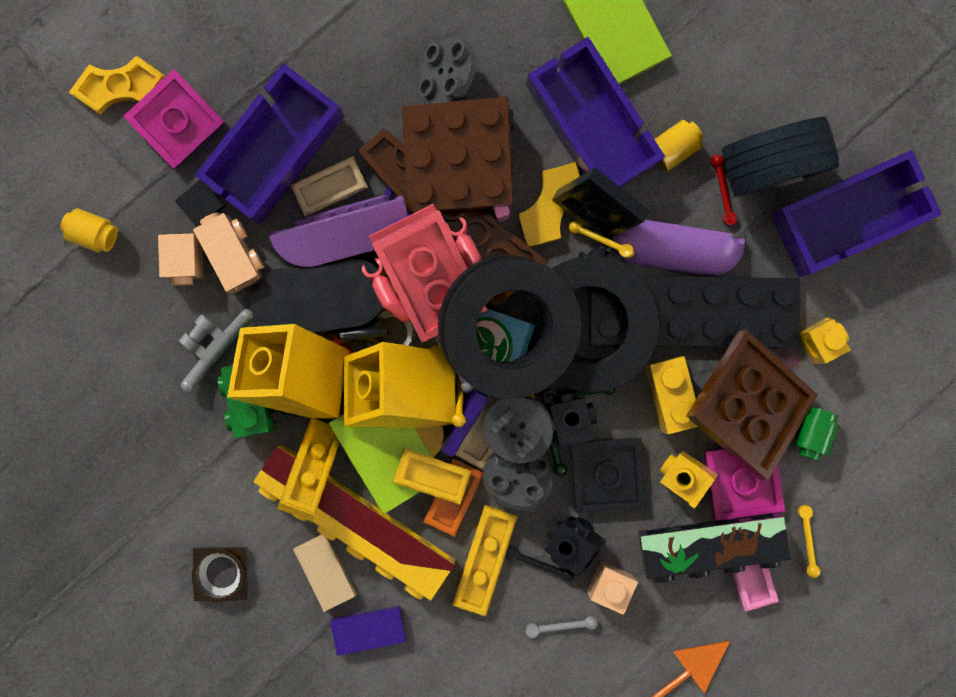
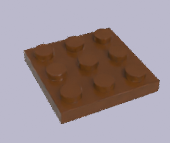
(458, 155)
(752, 405)

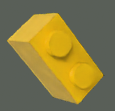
(671, 393)

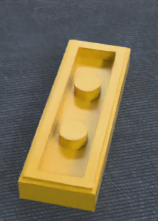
(309, 471)
(485, 560)

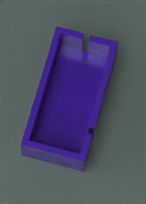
(593, 115)
(271, 144)
(855, 214)

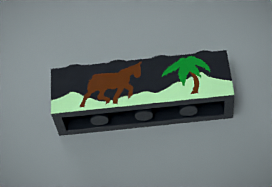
(714, 546)

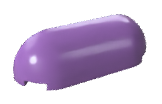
(337, 231)
(682, 248)

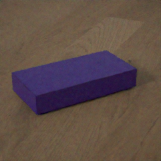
(471, 411)
(368, 630)

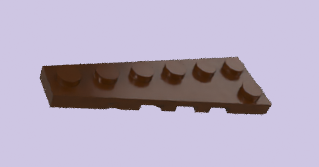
(387, 159)

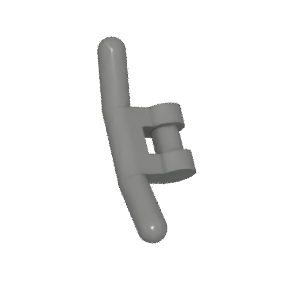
(210, 354)

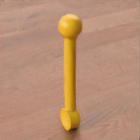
(625, 250)
(459, 419)
(806, 513)

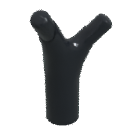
(365, 334)

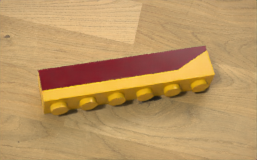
(365, 530)

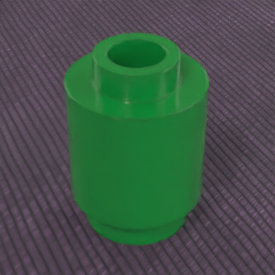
(817, 434)

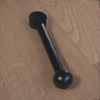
(513, 554)

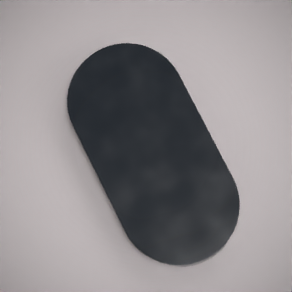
(317, 297)

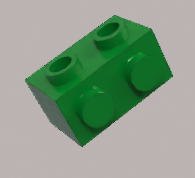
(242, 417)

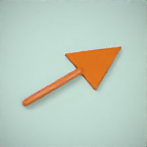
(699, 664)

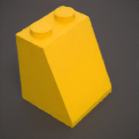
(288, 371)
(398, 387)

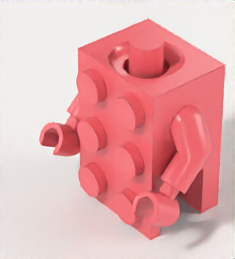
(421, 266)

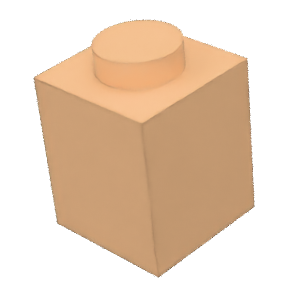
(180, 258)
(612, 587)

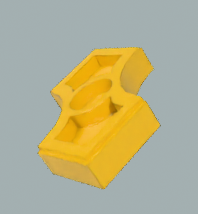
(104, 88)
(542, 221)

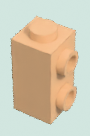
(228, 253)

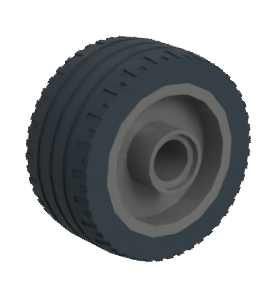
(780, 156)

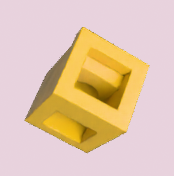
(825, 341)
(700, 476)

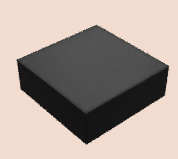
(199, 202)

